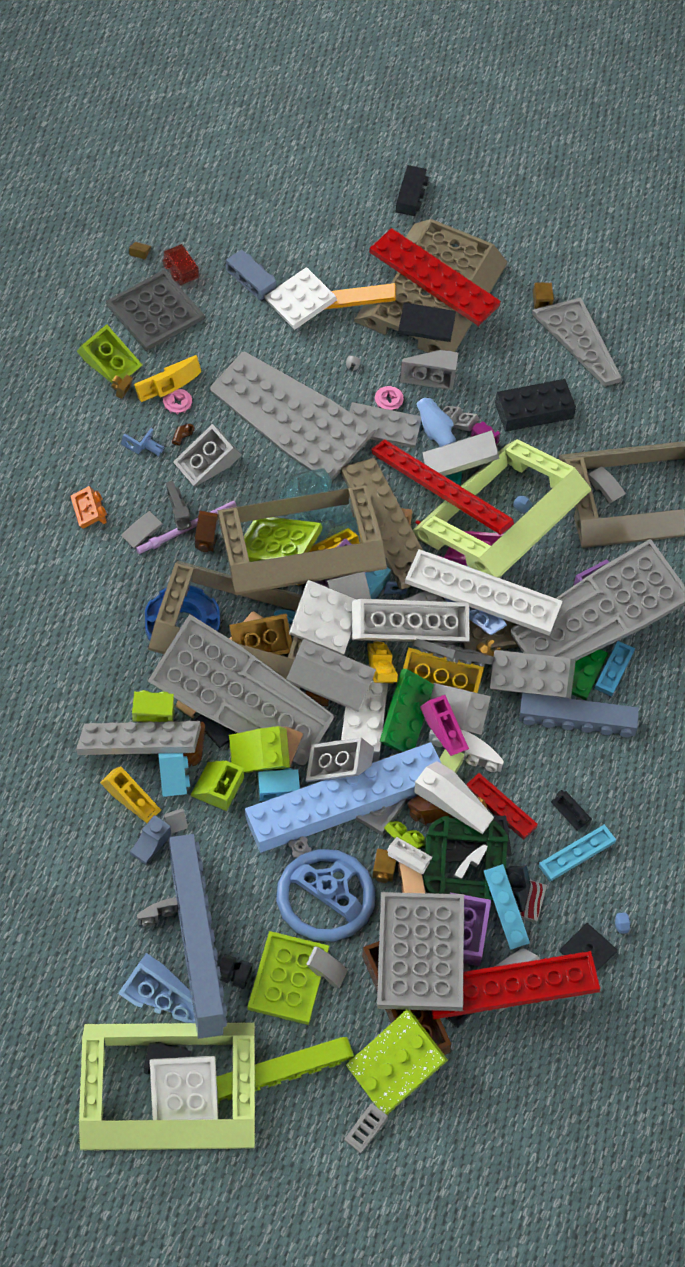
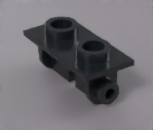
(571, 810)

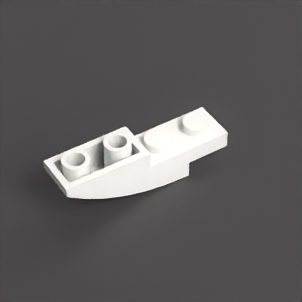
(478, 752)

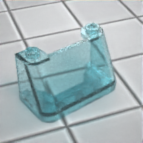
(332, 518)

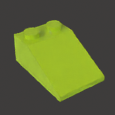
(109, 355)
(260, 749)

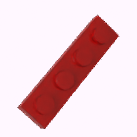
(502, 805)

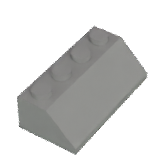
(330, 675)

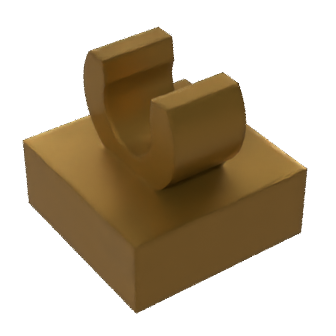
(121, 386)
(486, 649)

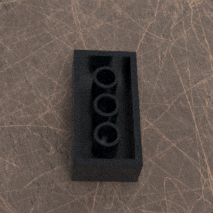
(535, 405)

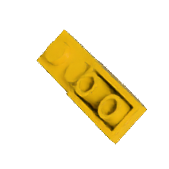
(169, 380)
(381, 660)

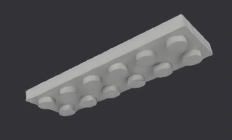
(139, 738)

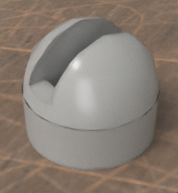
(353, 360)

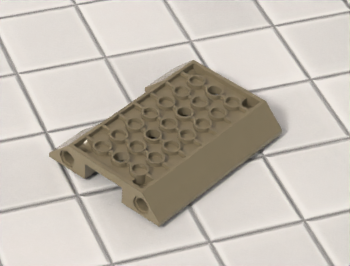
(472, 258)

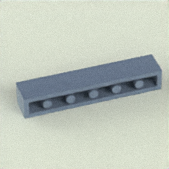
(578, 714)

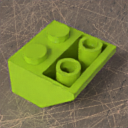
(153, 707)
(219, 783)

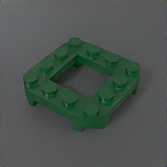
(454, 829)

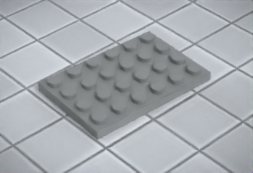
(421, 951)

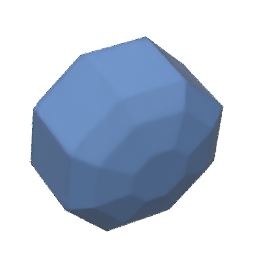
(522, 504)
(622, 923)

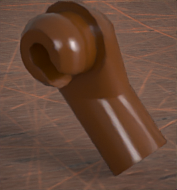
(182, 432)

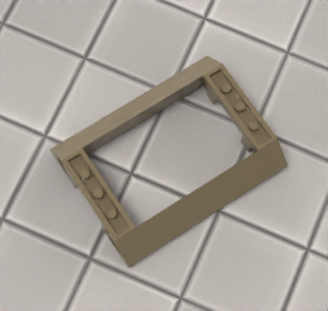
(628, 528)
(311, 566)
(177, 589)

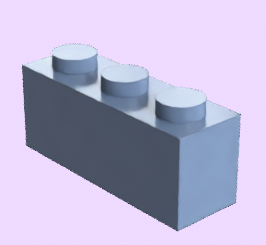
(250, 274)

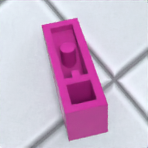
(444, 724)

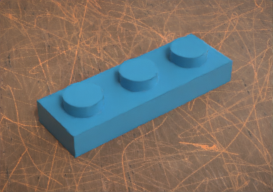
(614, 668)

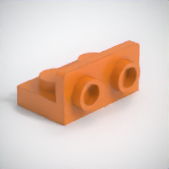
(88, 507)

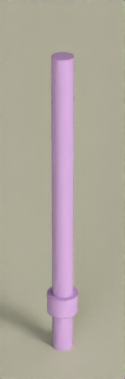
(155, 542)

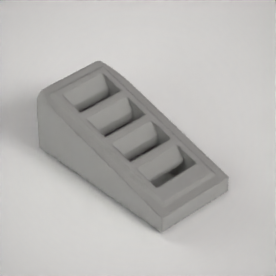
(372, 1109)

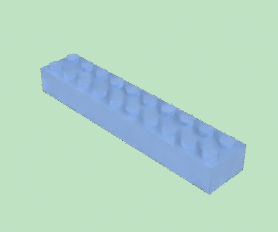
(338, 799)

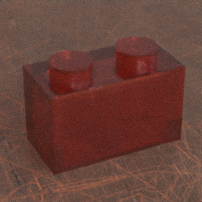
(180, 264)

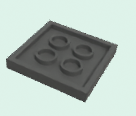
(453, 652)

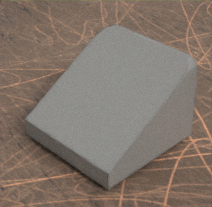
(176, 820)

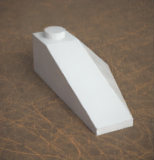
(449, 792)

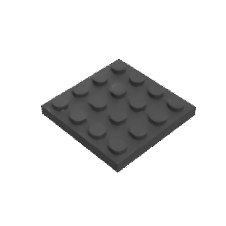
(155, 310)

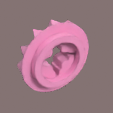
(394, 393)
(180, 395)

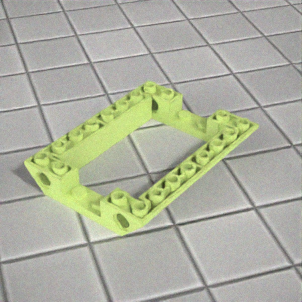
(566, 492)
(166, 1134)

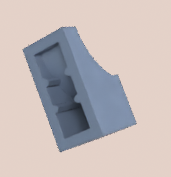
(151, 839)

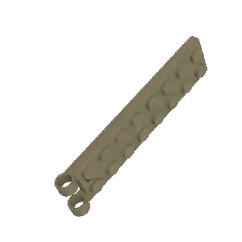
(397, 535)

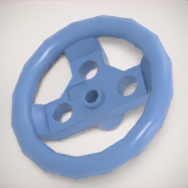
(328, 891)

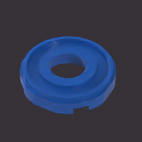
(195, 603)

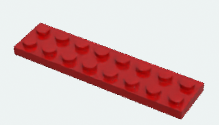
(435, 276)
(526, 983)

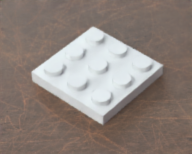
(300, 298)
(323, 617)
(184, 1088)

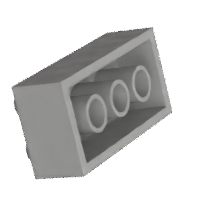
(532, 674)

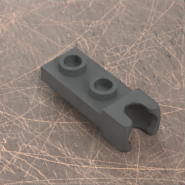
(180, 510)

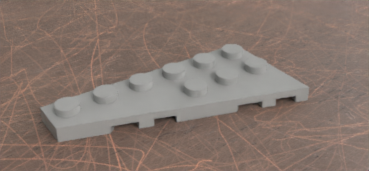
(578, 334)

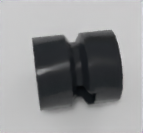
(235, 971)

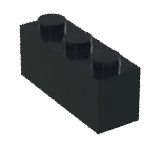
(412, 190)

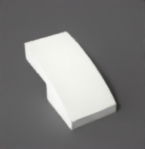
(473, 859)

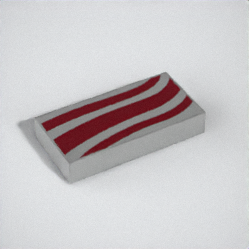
(534, 902)

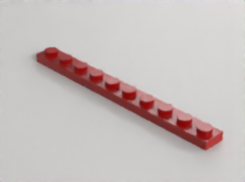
(443, 487)

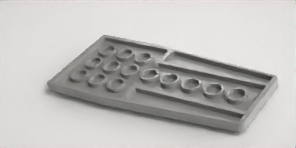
(292, 415)
(609, 605)
(236, 687)

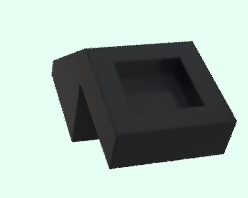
(520, 884)

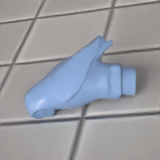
(435, 422)

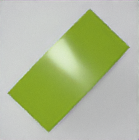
(399, 830)

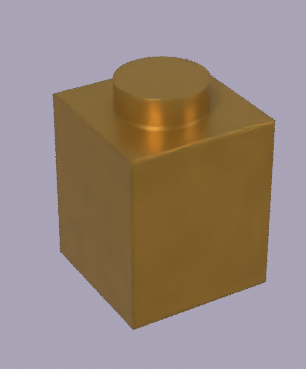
(542, 295)
(383, 866)

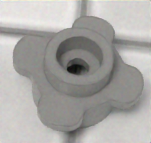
(293, 844)

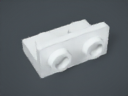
(409, 855)

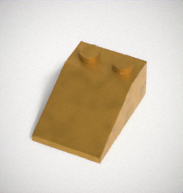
(265, 634)

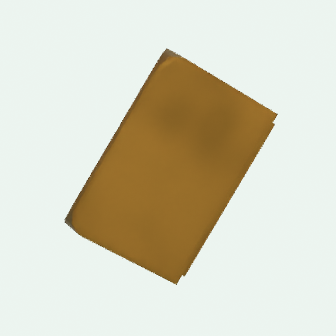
(139, 250)

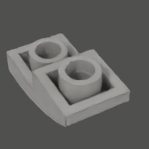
(461, 420)
(604, 481)
(141, 529)
(149, 915)
(327, 966)

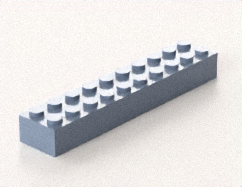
(197, 937)

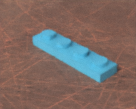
(577, 853)
(506, 906)

